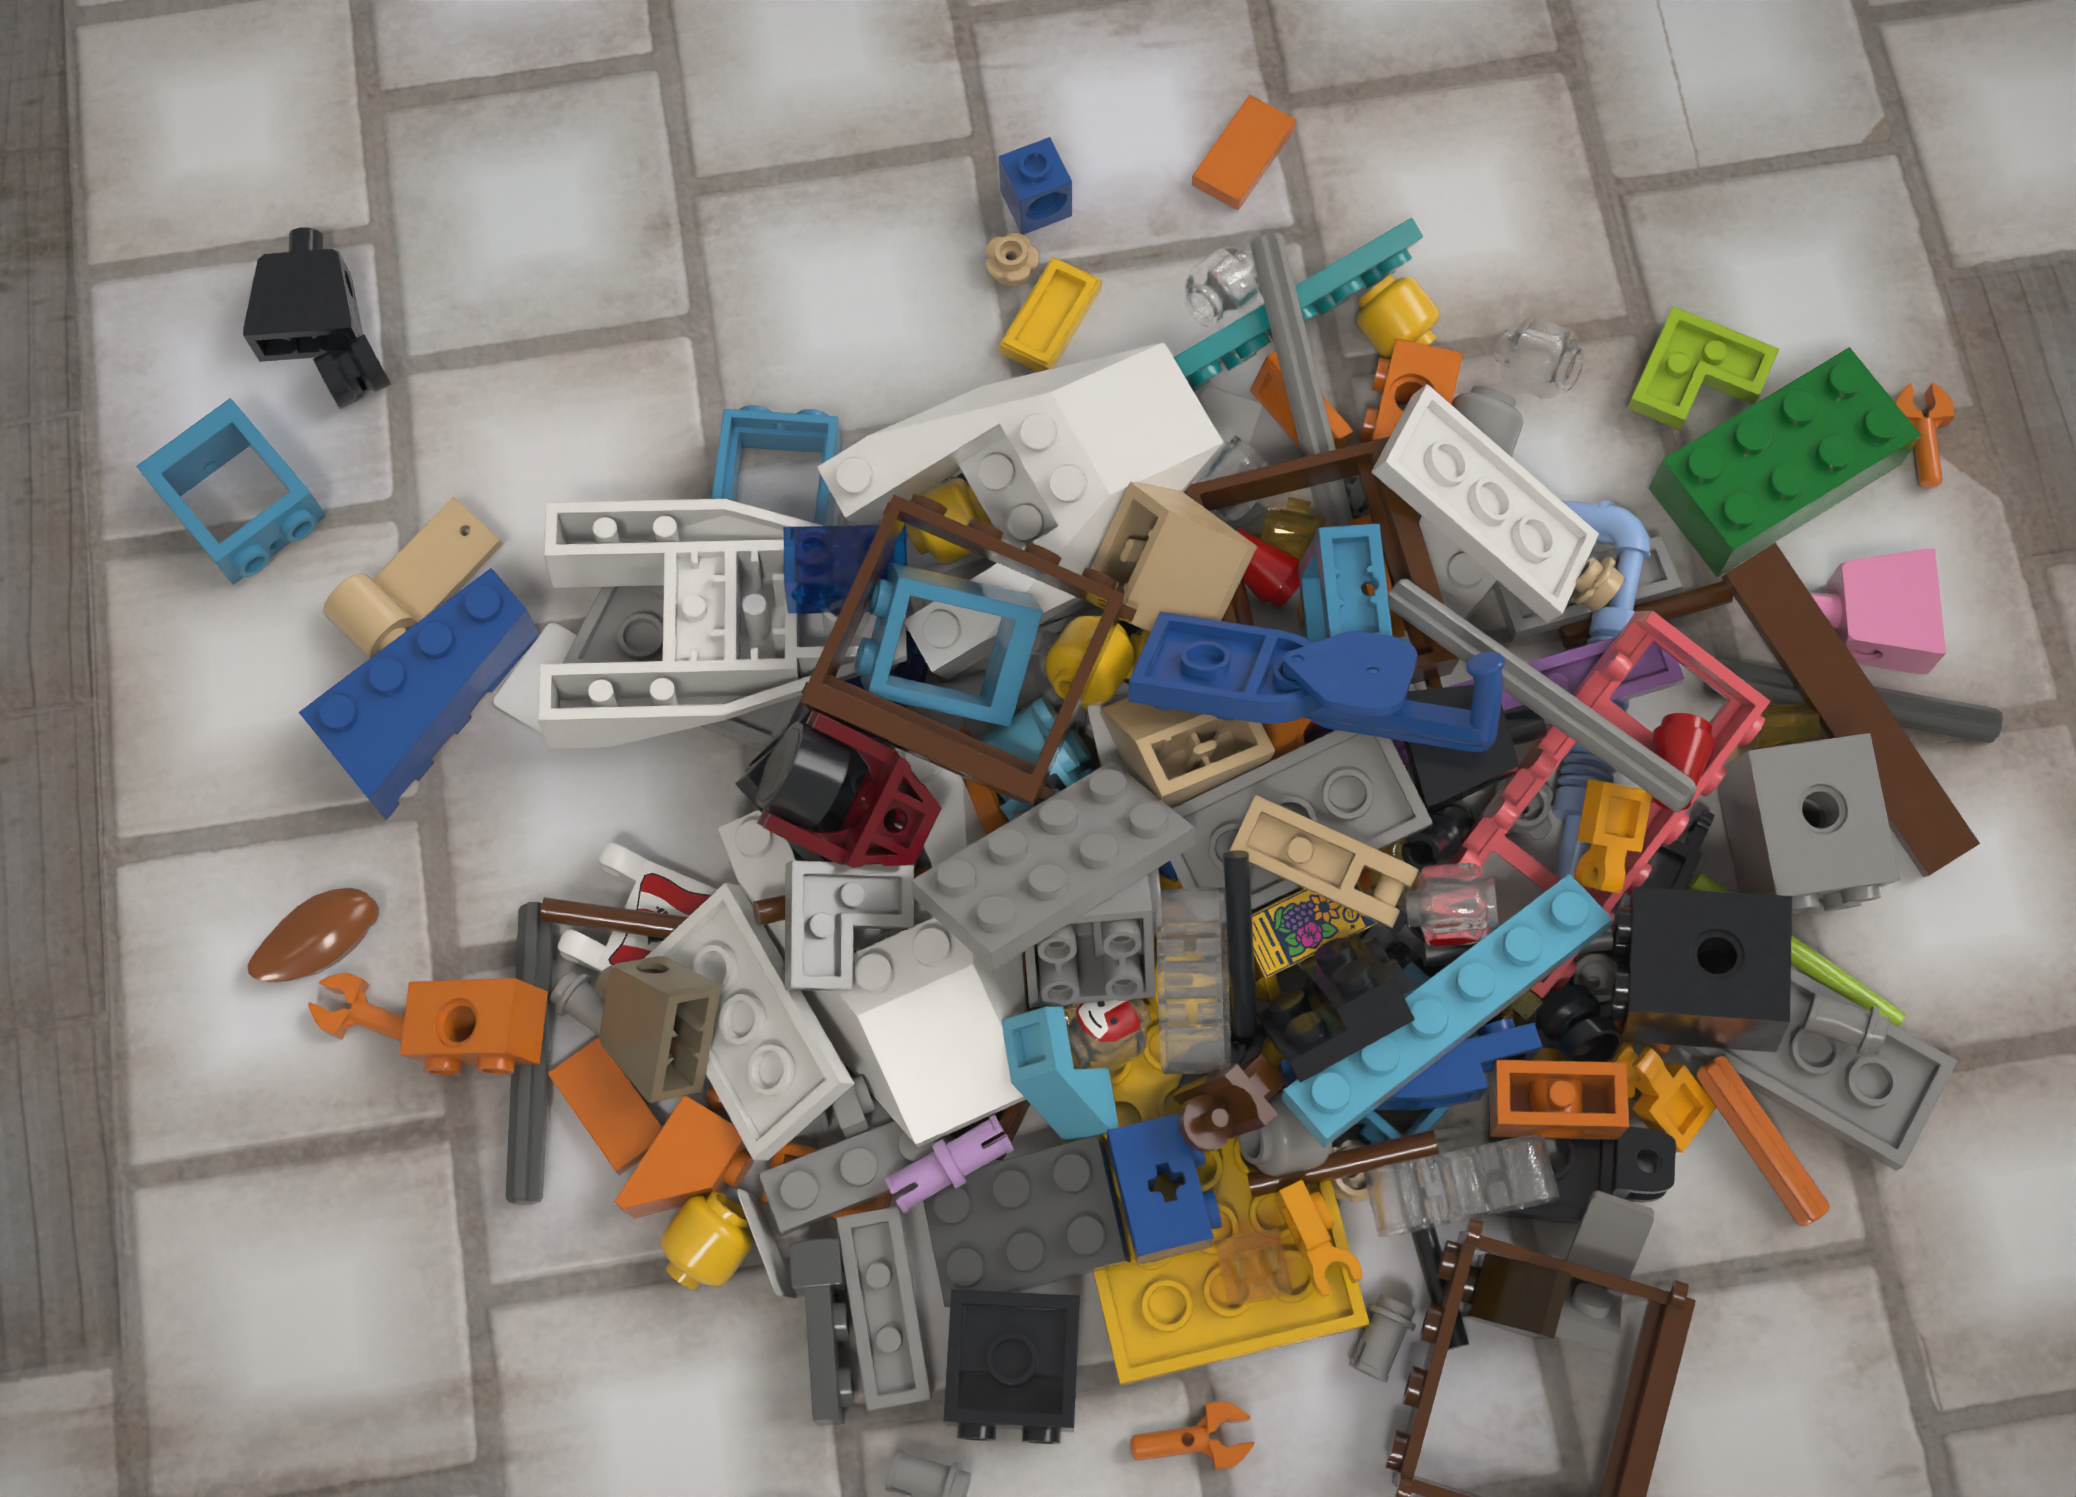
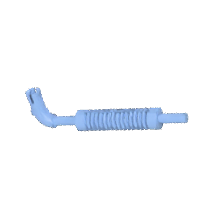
(1632, 544)

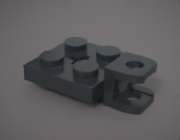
(1604, 1167)

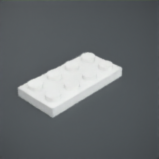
(1486, 503)
(766, 1043)

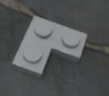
(825, 906)

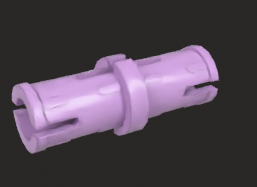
(948, 1163)

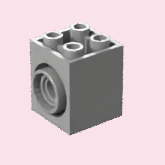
(1810, 823)
(1100, 953)

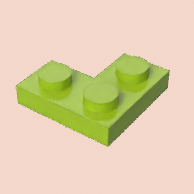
(1698, 353)

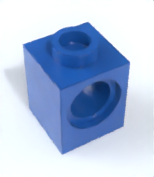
(1035, 185)

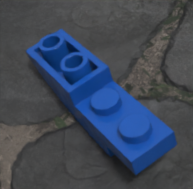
(1460, 1072)

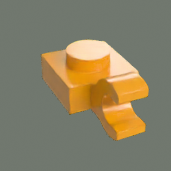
(1613, 822)
(1669, 1097)
(1308, 1223)

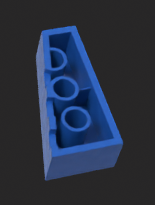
(420, 688)

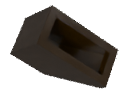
(1515, 1296)

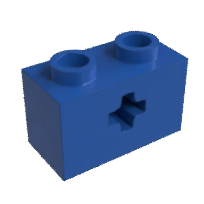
(1157, 1226)

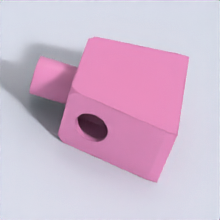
(1888, 610)

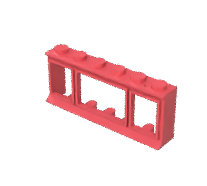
(1732, 725)

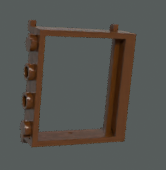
(1399, 527)
(920, 734)
(1645, 1393)

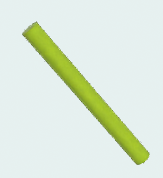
(1820, 968)

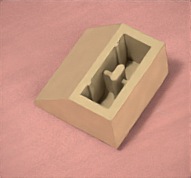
(1172, 555)
(1183, 751)

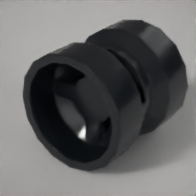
(351, 371)
(1576, 1023)

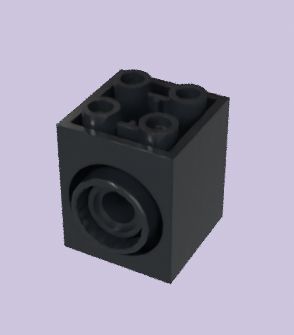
(1669, 995)

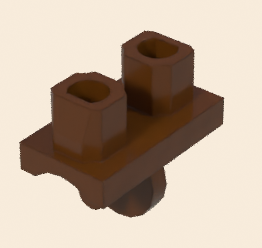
(1227, 1103)

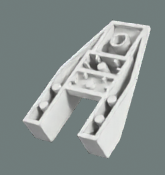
(1046, 465)
(723, 619)
(920, 1003)

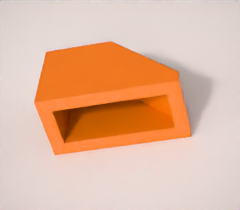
(688, 1158)

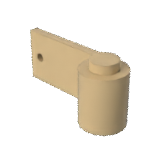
(414, 581)

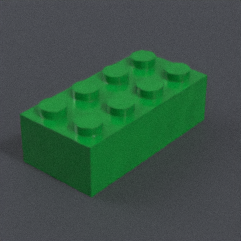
(1783, 461)

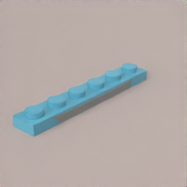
(1451, 1008)

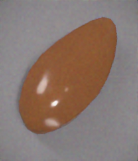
(314, 936)

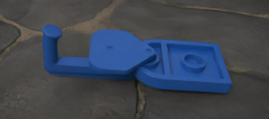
(1339, 683)

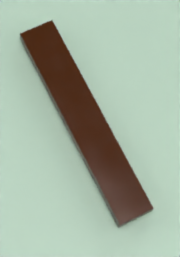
(1849, 705)

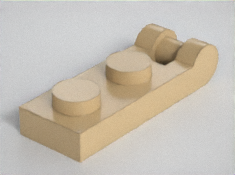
(1322, 860)

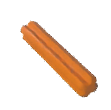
(1762, 1140)

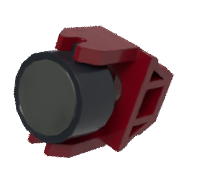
(806, 778)

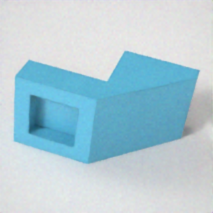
(1042, 1070)

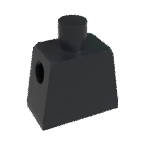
(301, 301)
(1452, 774)

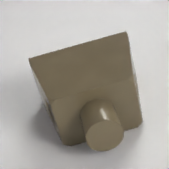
(658, 1024)

